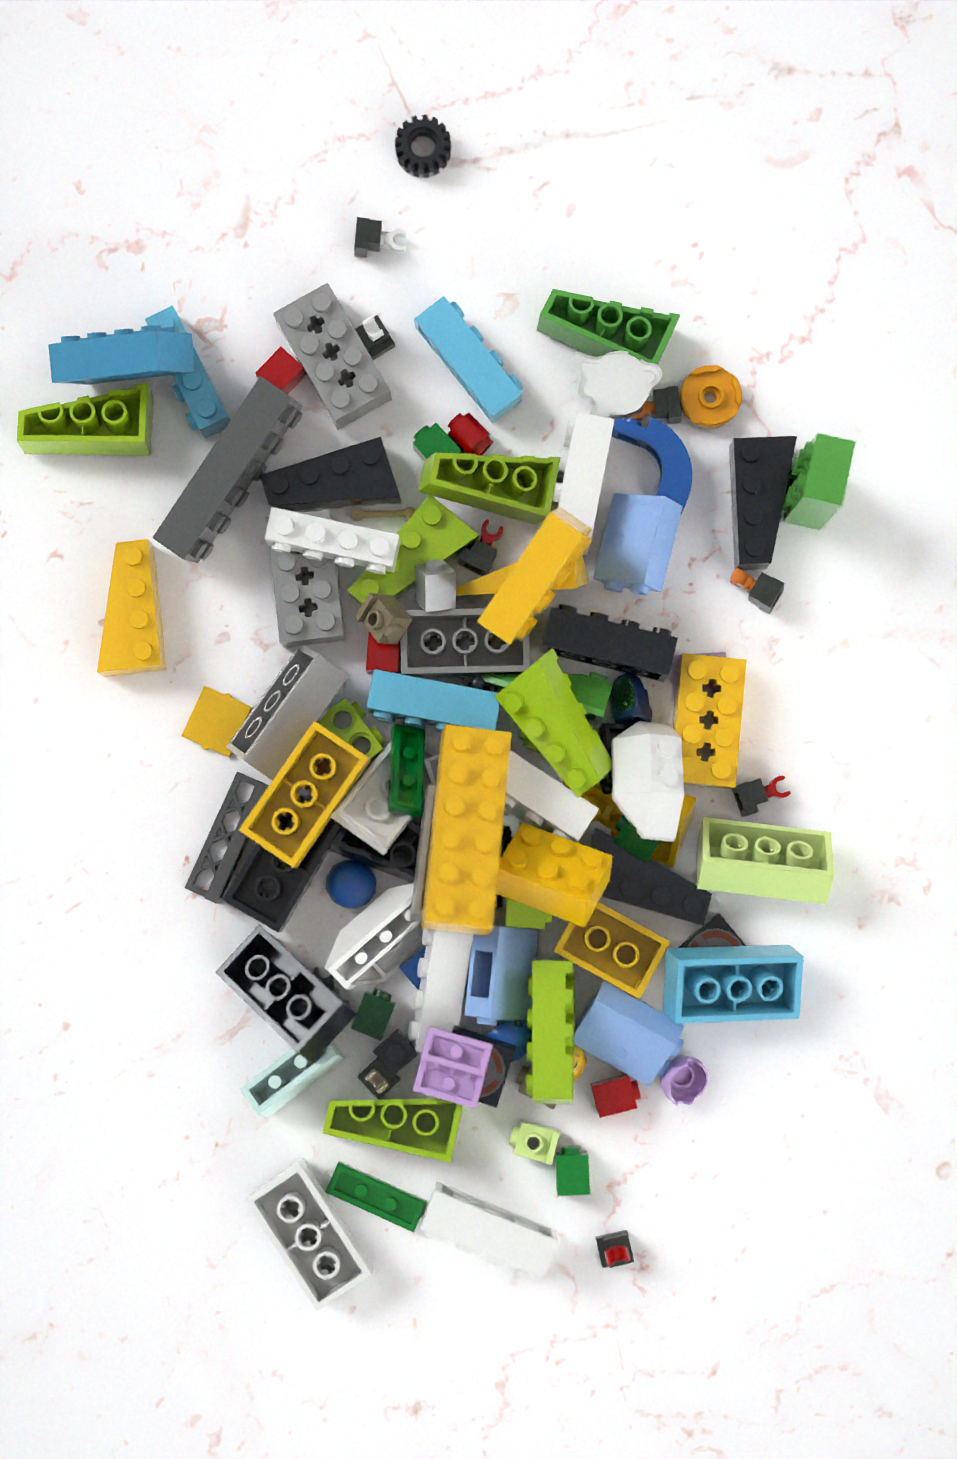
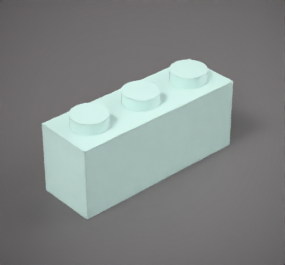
(287, 1079)

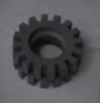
(427, 128)

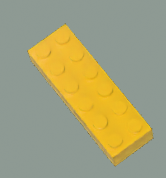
(466, 830)

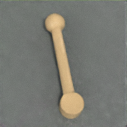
(357, 514)

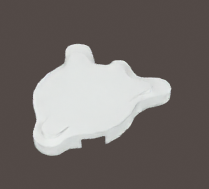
(615, 381)

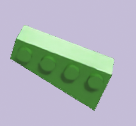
(606, 327)

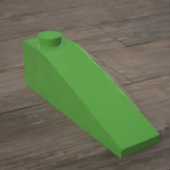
(590, 690)

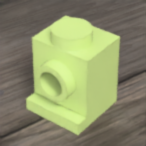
(547, 1136)

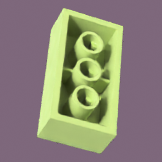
(765, 860)

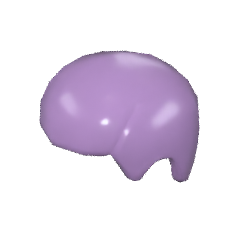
(684, 1080)

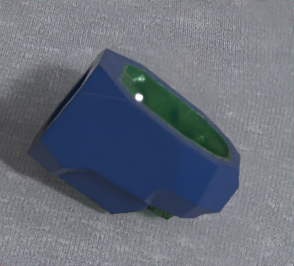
(630, 700)

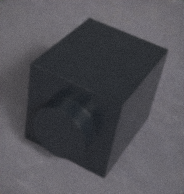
(395, 1051)

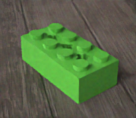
(818, 481)

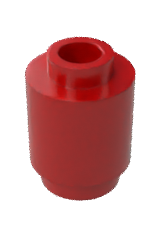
(469, 434)

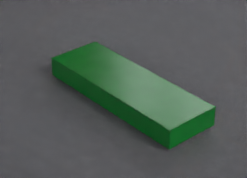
(406, 770)
(376, 1196)

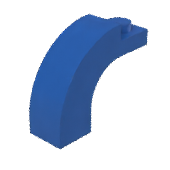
(667, 451)

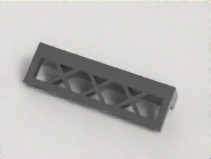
(235, 846)

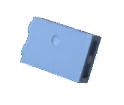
(637, 543)
(500, 975)
(628, 1034)

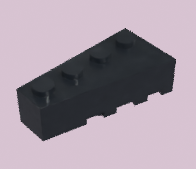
(334, 480)
(758, 491)
(397, 861)
(650, 884)

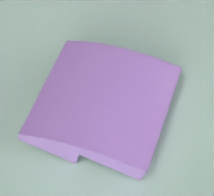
(452, 1067)

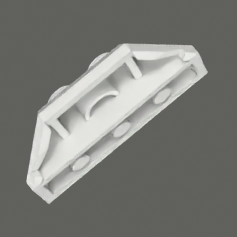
(649, 778)
(376, 941)

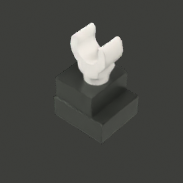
(369, 237)
(375, 337)

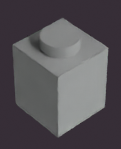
(435, 586)

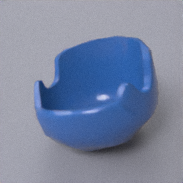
(350, 884)
(514, 1035)

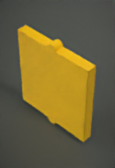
(215, 720)

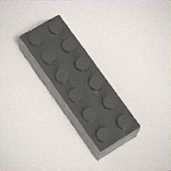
(228, 472)

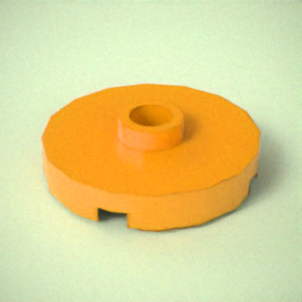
(714, 381)

